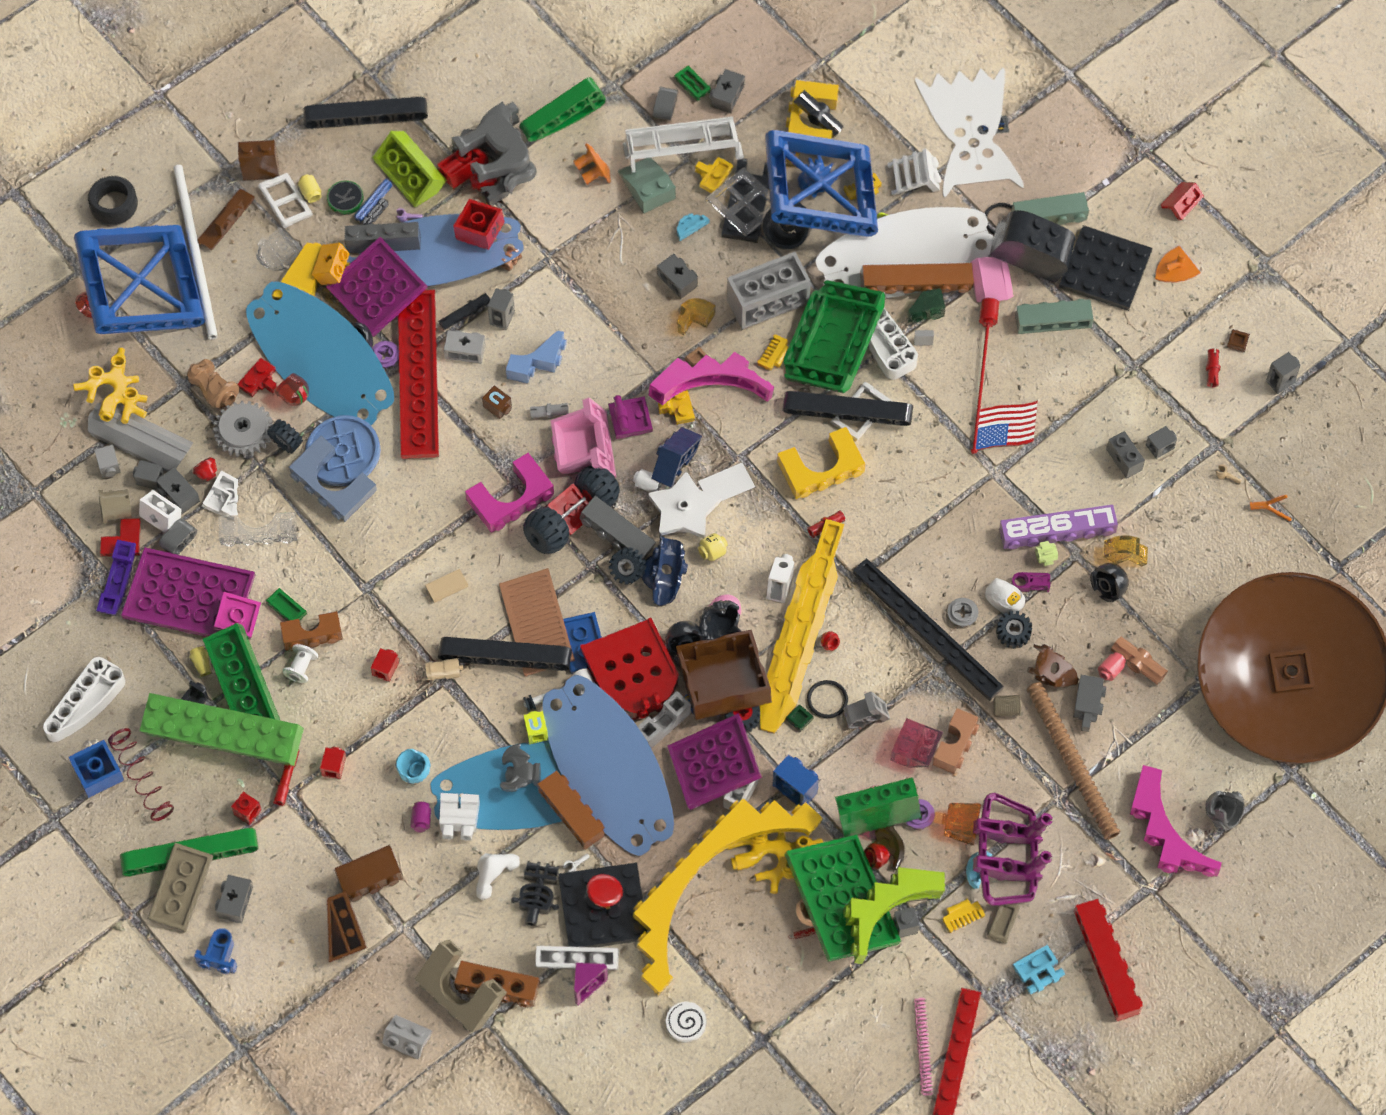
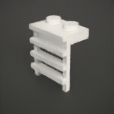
(925, 172)

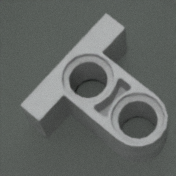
(866, 711)

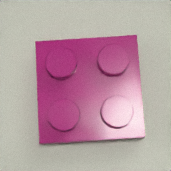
(235, 610)

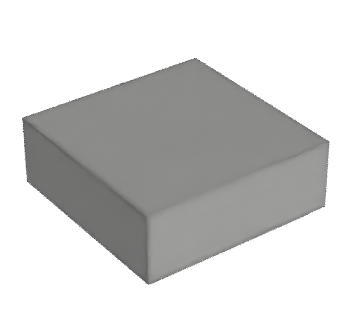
(924, 337)

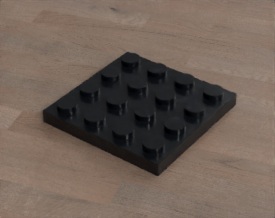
(1106, 268)
(601, 926)

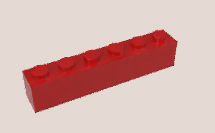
(1107, 959)

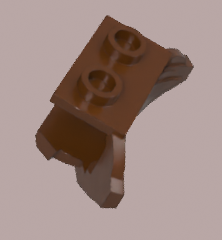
(1064, 675)

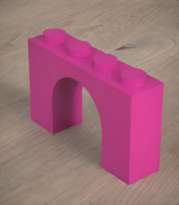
(498, 514)

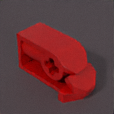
(458, 169)

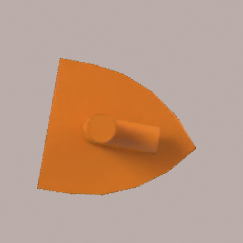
(1176, 267)

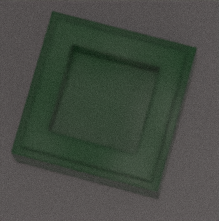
(799, 718)

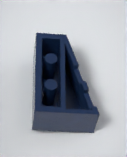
(674, 454)

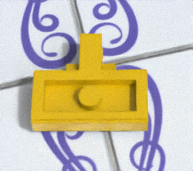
(713, 175)
(680, 407)

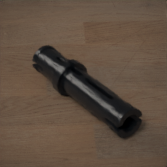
(470, 308)

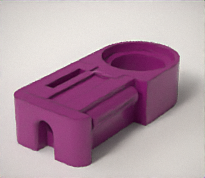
(1033, 581)

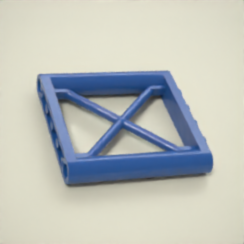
(782, 211)
(173, 240)

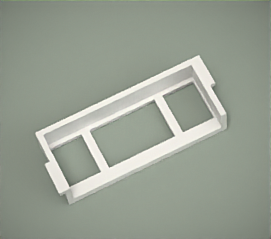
(681, 132)

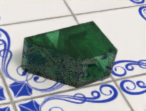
(927, 306)

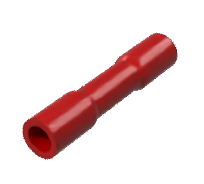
(283, 787)

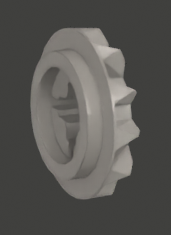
(969, 607)

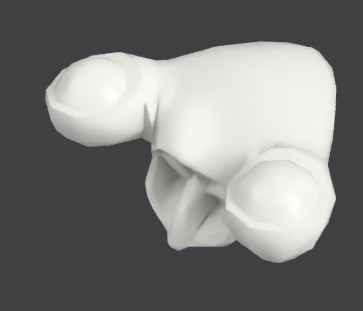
(489, 868)

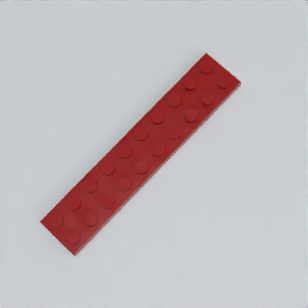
(418, 378)

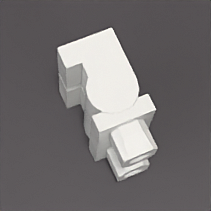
(458, 819)

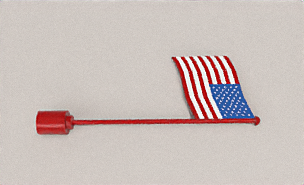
(1002, 423)

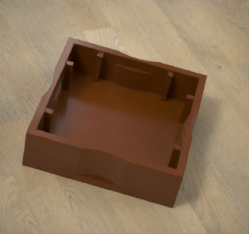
(723, 674)

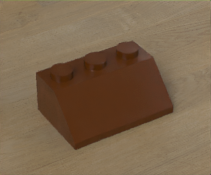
(368, 873)

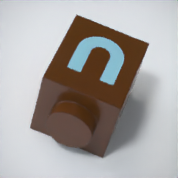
(497, 402)

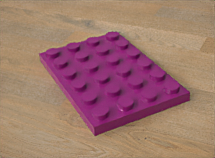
(182, 591)

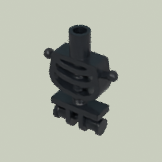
(531, 900)

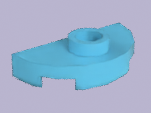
(690, 224)
(972, 876)

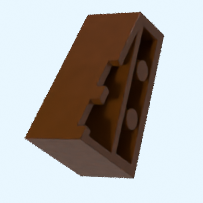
(343, 928)

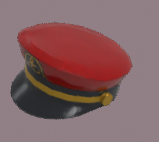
(603, 892)

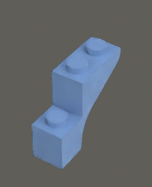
(545, 357)

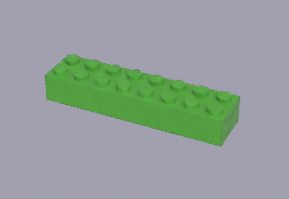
(221, 729)

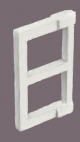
(274, 204)
(864, 387)

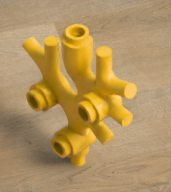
(116, 378)
(763, 846)

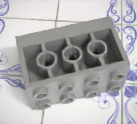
(768, 290)

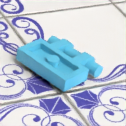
(1036, 963)

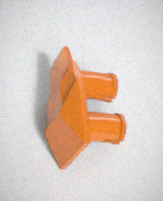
(600, 169)

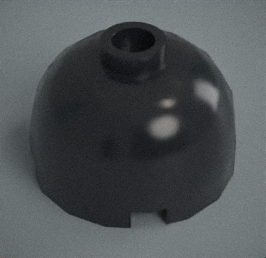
(1110, 581)
(682, 633)

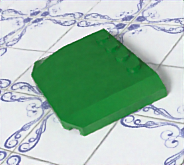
(833, 336)

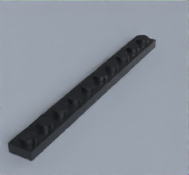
(928, 629)

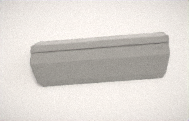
(140, 438)

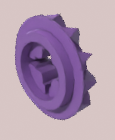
(393, 353)
(927, 817)

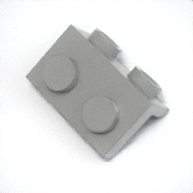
(406, 1036)

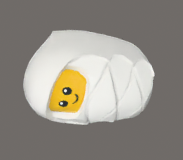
(1004, 596)

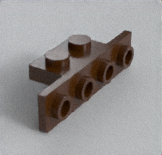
(226, 219)

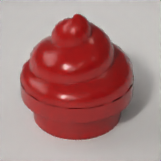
(830, 640)

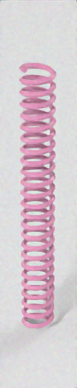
(923, 1046)

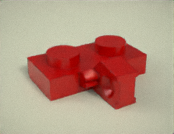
(258, 378)

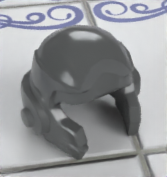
(1225, 809)

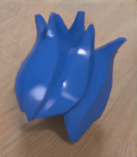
(818, 168)

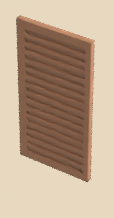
(534, 612)

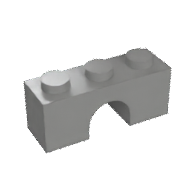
(672, 714)

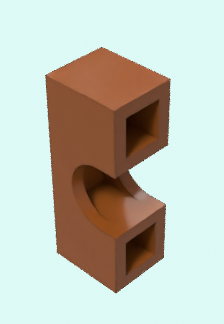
(326, 632)

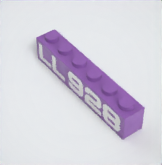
(1058, 527)

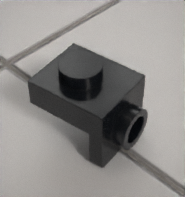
(196, 693)

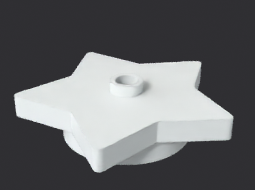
(684, 507)

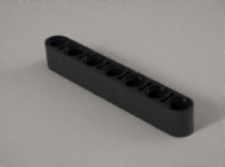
(365, 112)
(847, 408)
(505, 653)

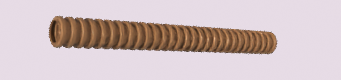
(1072, 760)

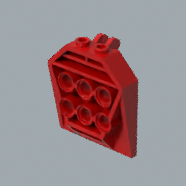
(629, 643)

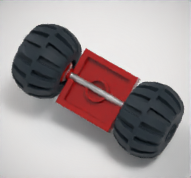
(550, 526)

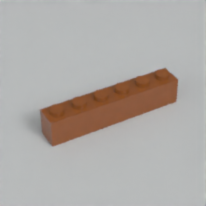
(917, 277)

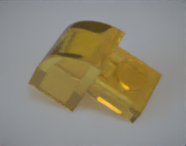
(696, 311)
(1124, 548)

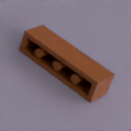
(571, 810)

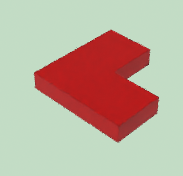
(129, 532)

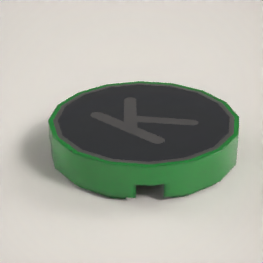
(345, 197)

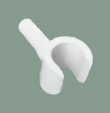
(576, 863)

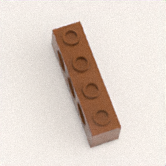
(469, 971)

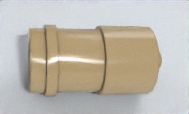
(443, 669)

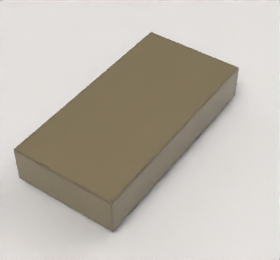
(1003, 922)

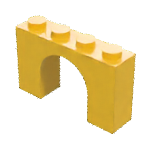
(821, 93)
(805, 481)

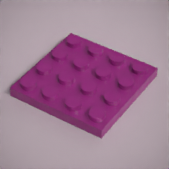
(377, 286)
(714, 761)

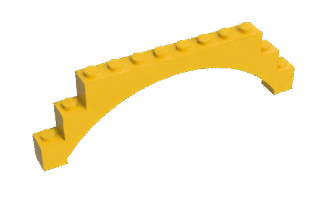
(739, 825)

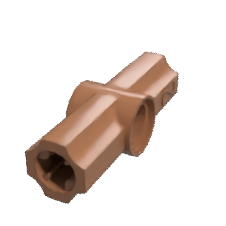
(1139, 660)

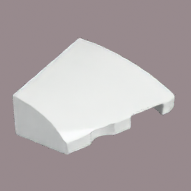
(223, 496)

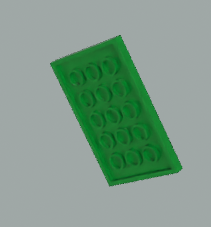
(827, 880)

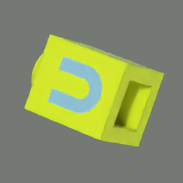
(536, 727)

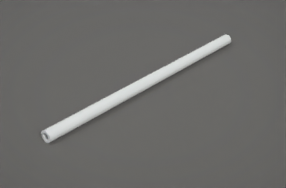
(195, 252)

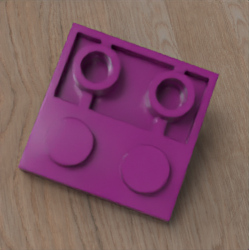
(630, 417)

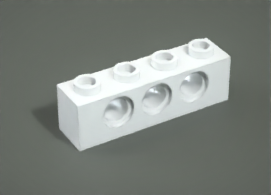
(568, 957)

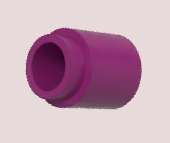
(420, 816)

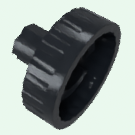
(782, 239)

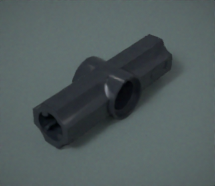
(818, 113)

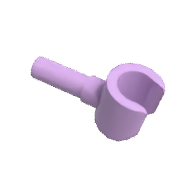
(405, 216)

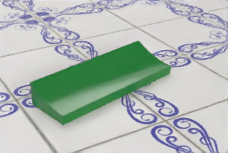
(240, 672)

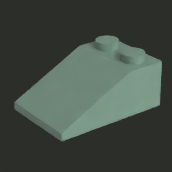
(648, 184)

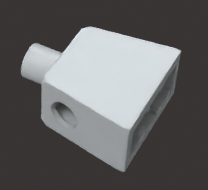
(781, 572)

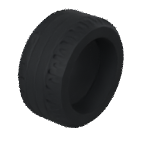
(112, 215)

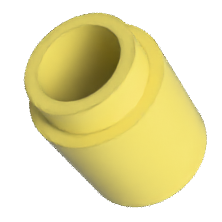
(309, 188)

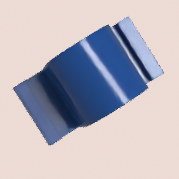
(218, 954)

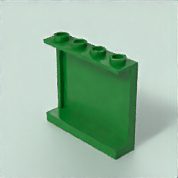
(878, 807)

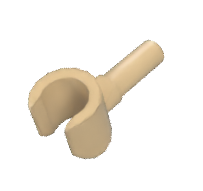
(1222, 475)

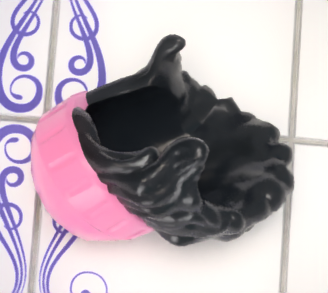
(720, 617)

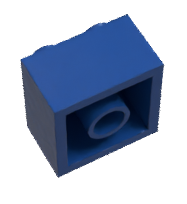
(96, 768)
(795, 780)

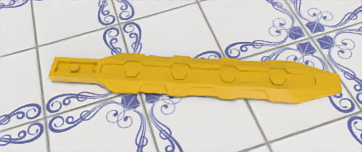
(800, 629)

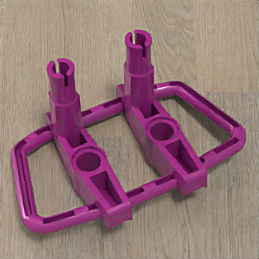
(1016, 834)

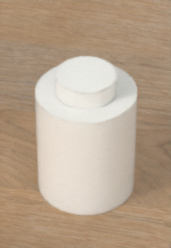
(643, 481)

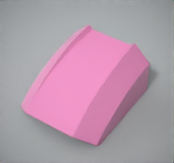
(991, 279)

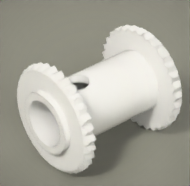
(300, 663)

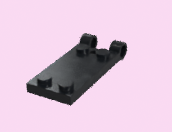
(745, 214)

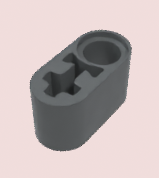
(665, 103)
(178, 537)

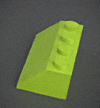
(409, 168)

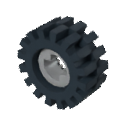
(285, 436)
(618, 569)
(1014, 638)

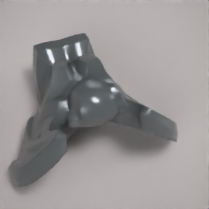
(522, 772)

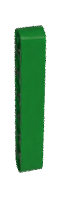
(219, 845)

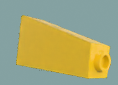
(301, 271)

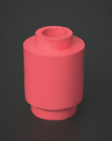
(1112, 666)

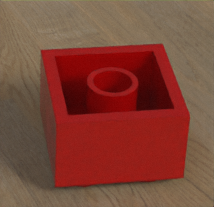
(478, 224)

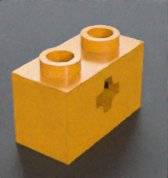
(330, 263)

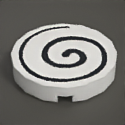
(686, 1021)

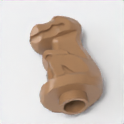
(214, 388)

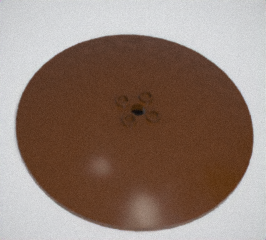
(1302, 625)

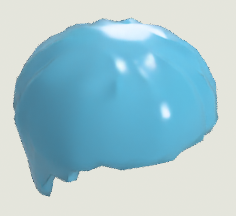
(413, 766)

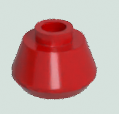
(206, 469)
(876, 855)

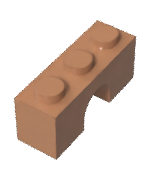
(949, 756)

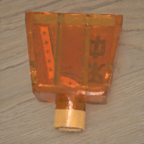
(959, 821)

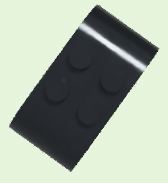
(1033, 244)

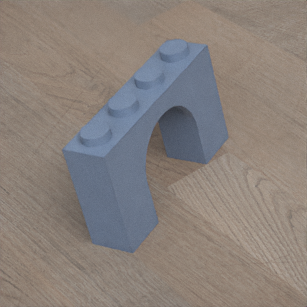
(342, 502)

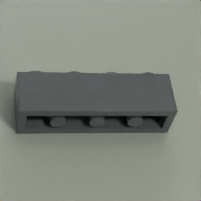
(397, 235)
(615, 528)

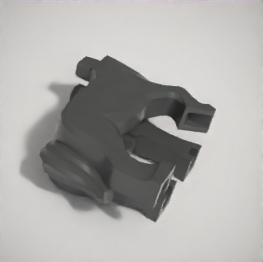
(503, 146)

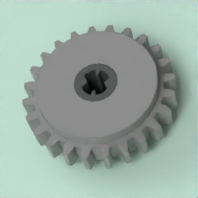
(242, 428)

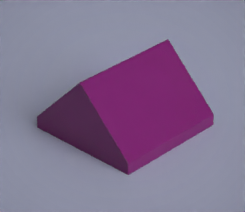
(588, 979)

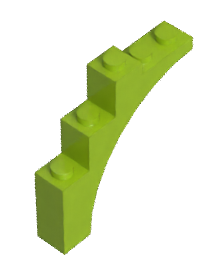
(904, 886)

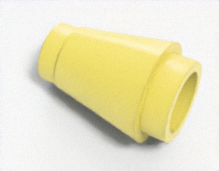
(200, 659)

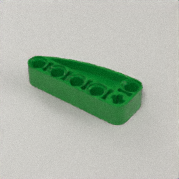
(564, 110)

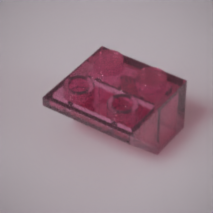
(915, 744)

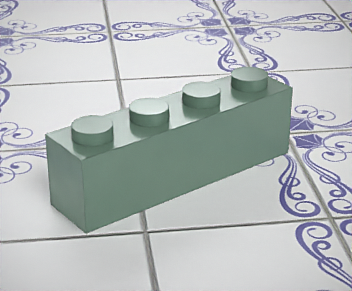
(1057, 209)
(1054, 316)

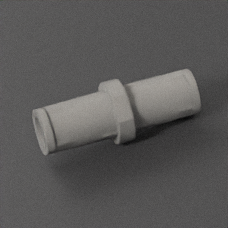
(549, 410)

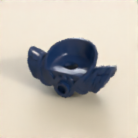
(665, 586)

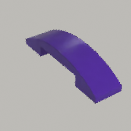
(118, 578)

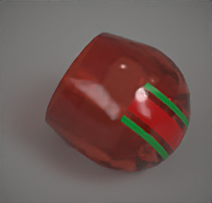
(293, 390)

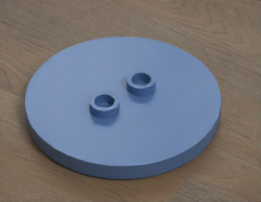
(355, 448)

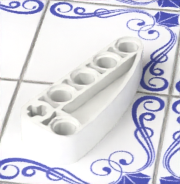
(887, 354)
(92, 702)

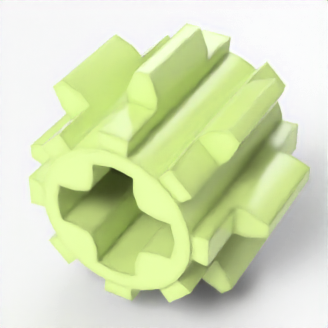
(1046, 553)

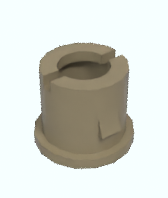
(114, 505)

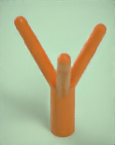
(1265, 505)

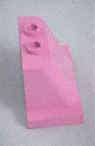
(583, 440)

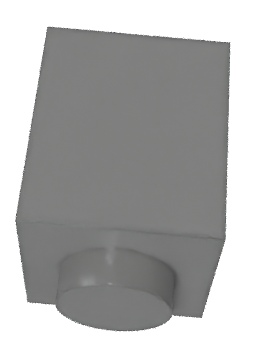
(107, 461)

